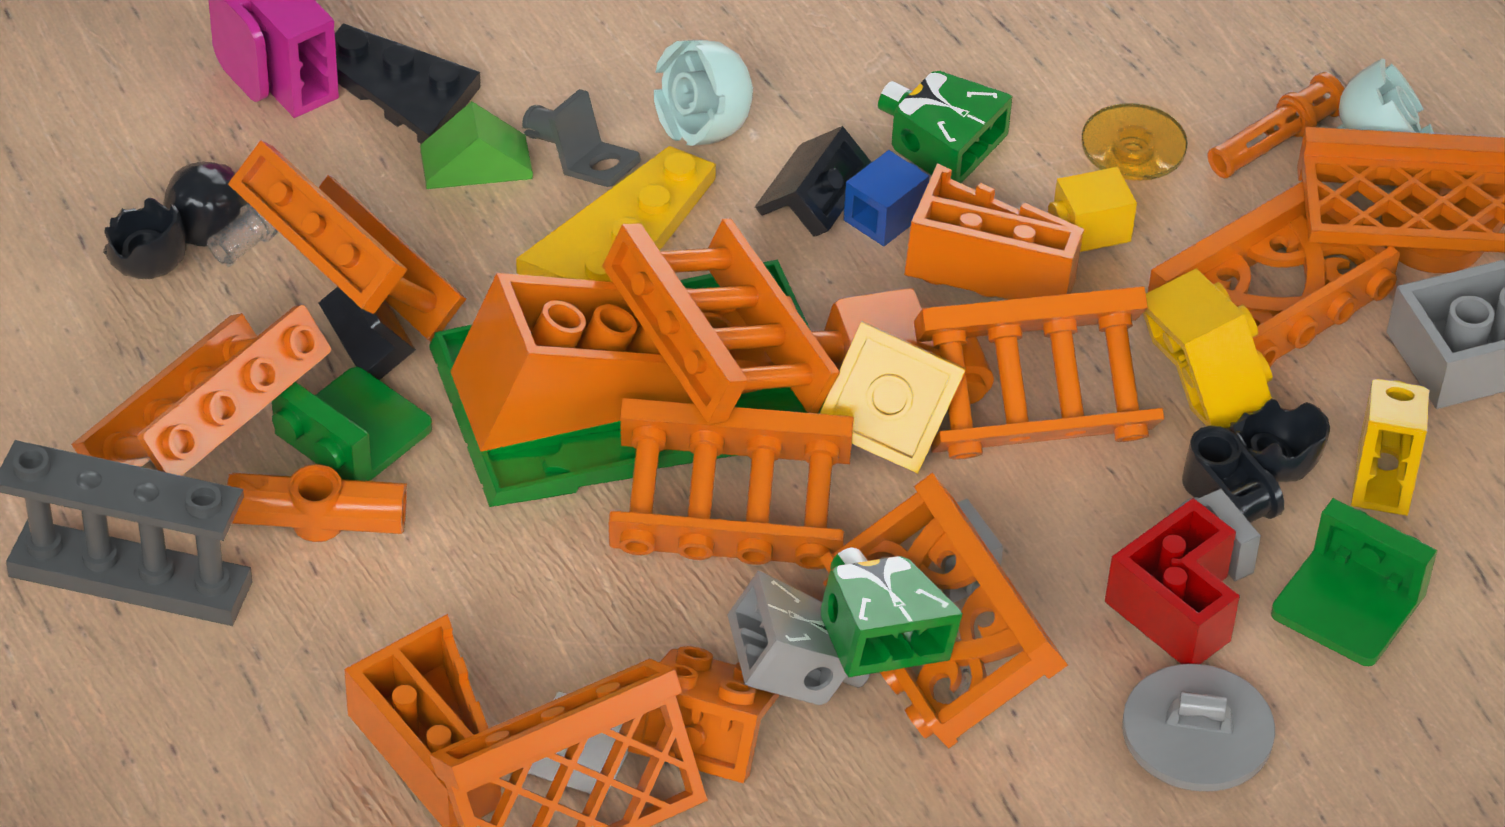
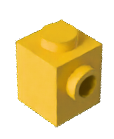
(1098, 204)

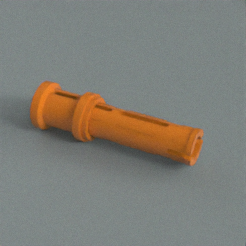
(1235, 154)

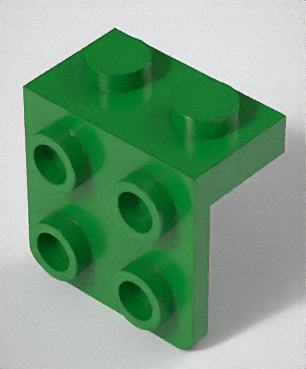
(350, 424)
(1356, 584)

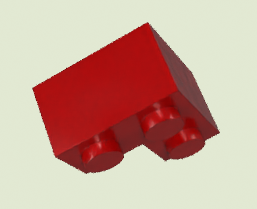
(1174, 586)

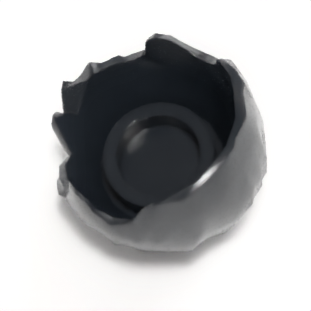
(203, 199)
(146, 240)
(1284, 439)

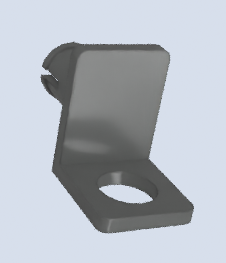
(578, 140)

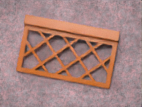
(1413, 164)
(569, 724)

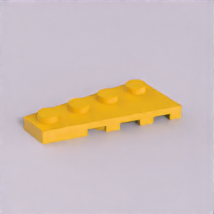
(654, 195)

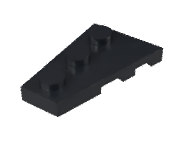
(403, 81)

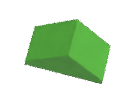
(474, 151)

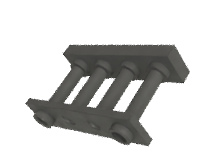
(117, 567)

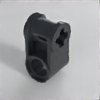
(1222, 462)

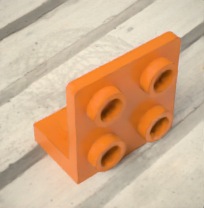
(717, 711)

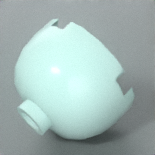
(702, 91)
(1380, 102)

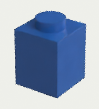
(884, 197)

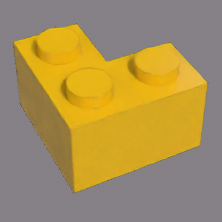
(1210, 347)

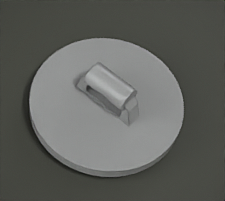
(1198, 727)

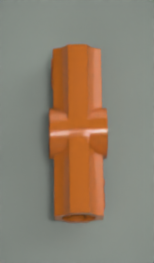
(320, 503)

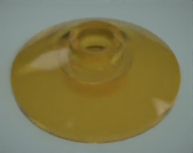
(1136, 140)

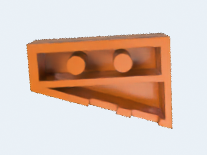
(988, 246)
(415, 703)

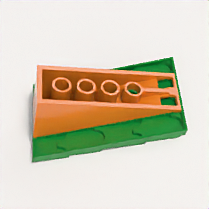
(547, 379)

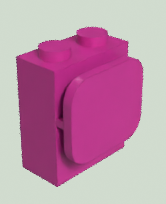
(277, 50)

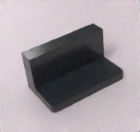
(816, 180)
(371, 340)

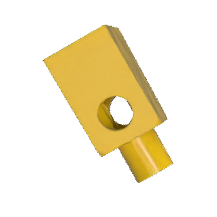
(1393, 425)

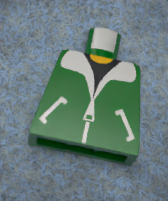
(946, 122)
(886, 614)

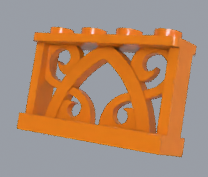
(1327, 294)
(1013, 629)

